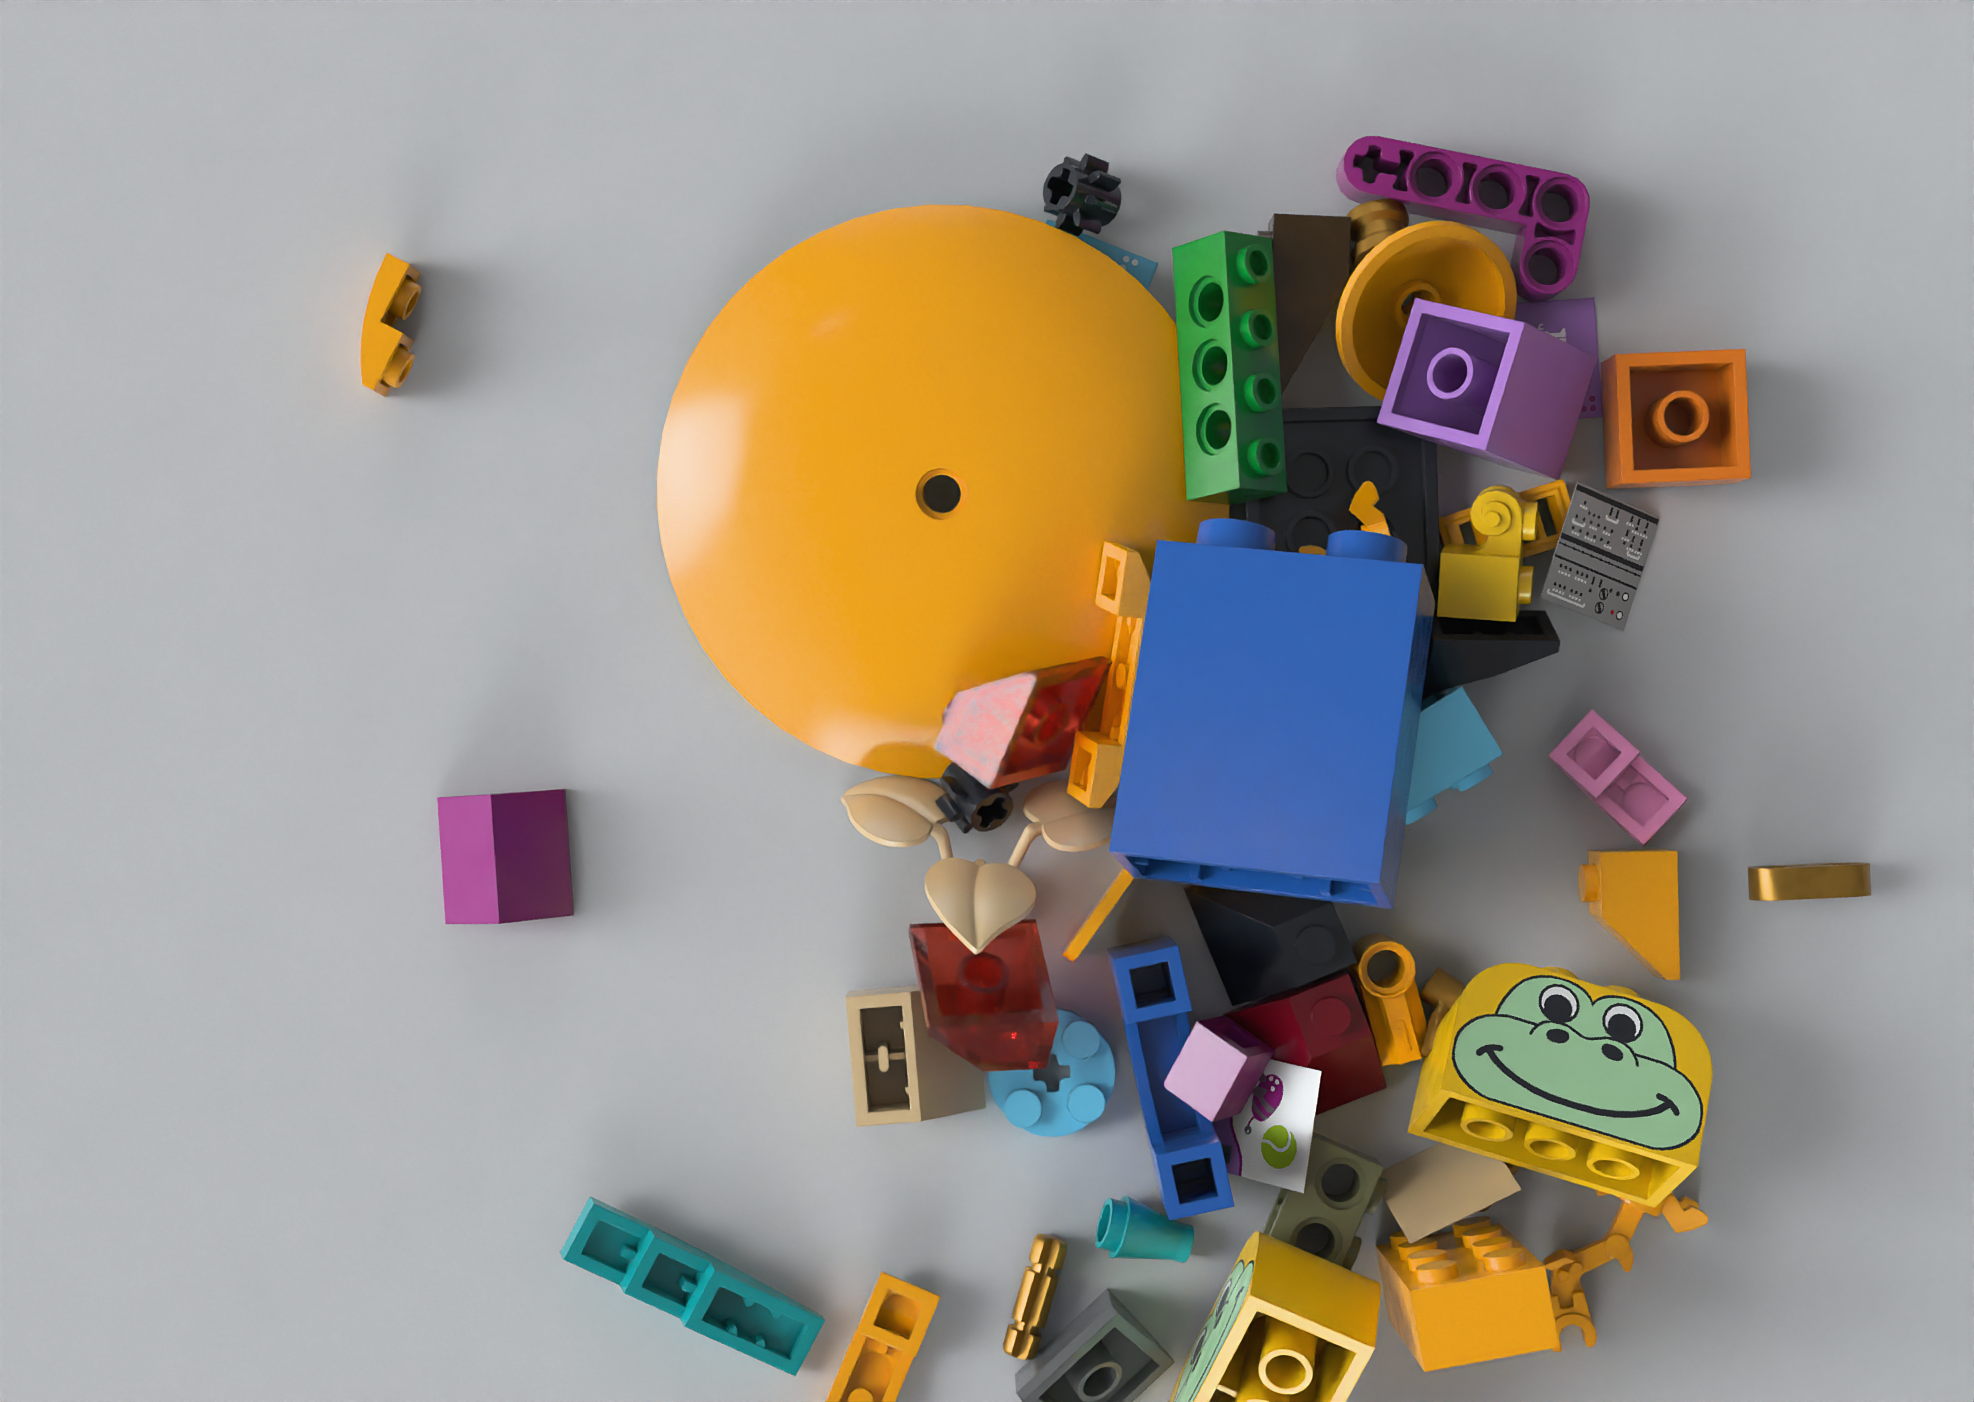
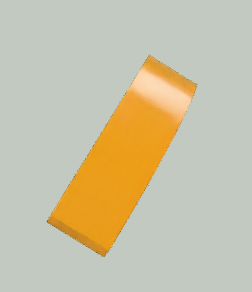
(1099, 755)
(884, 1342)

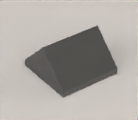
(1095, 1359)

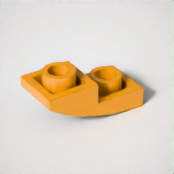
(384, 350)

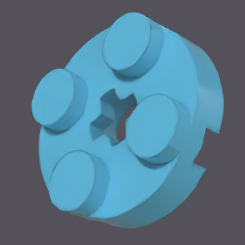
(1079, 1097)

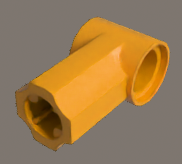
(1392, 1003)

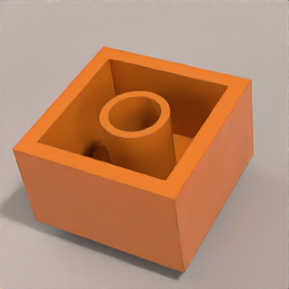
(1675, 419)

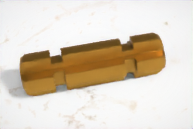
(1035, 1297)

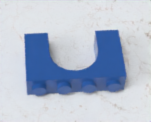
(1156, 1026)

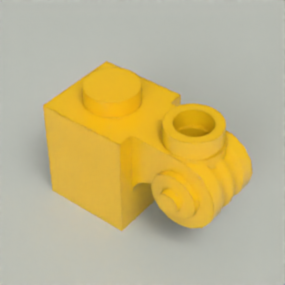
(1490, 577)

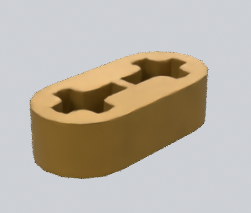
(1809, 881)

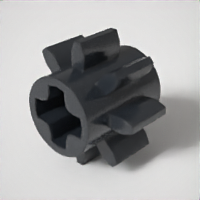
(1082, 195)
(972, 803)

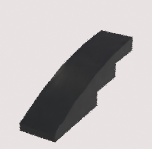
(1481, 649)

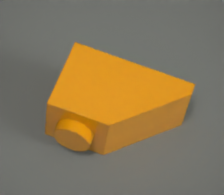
(1637, 903)

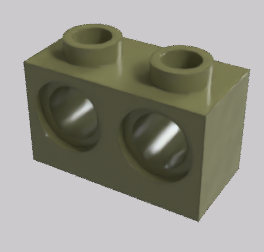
(1337, 1212)

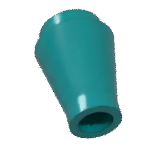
(1140, 1232)

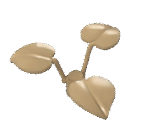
(969, 896)

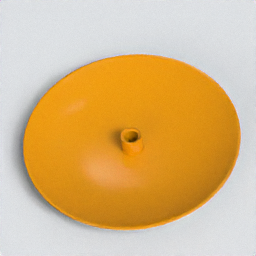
(830, 406)

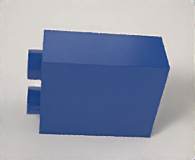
(1275, 715)

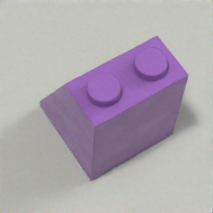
(1487, 387)

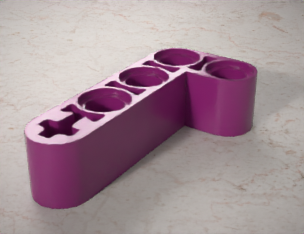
(1462, 204)

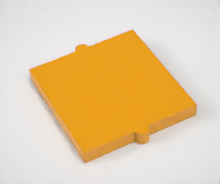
(1098, 915)

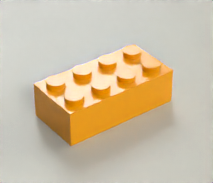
(1466, 1295)

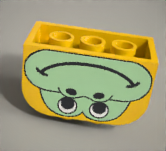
(1568, 1081)
(1282, 1330)

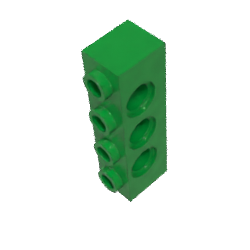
(1229, 368)

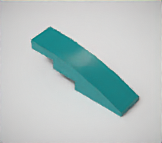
(692, 1286)

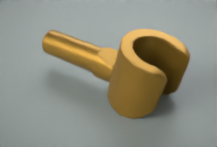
(1440, 993)

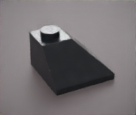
(1268, 940)

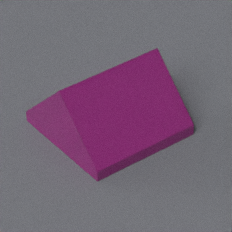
(505, 857)

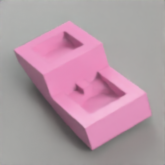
(1617, 778)

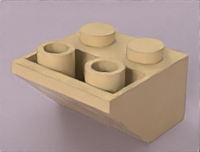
(901, 1069)

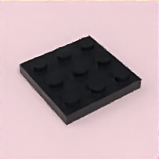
(1326, 464)

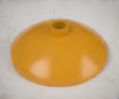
(1436, 264)

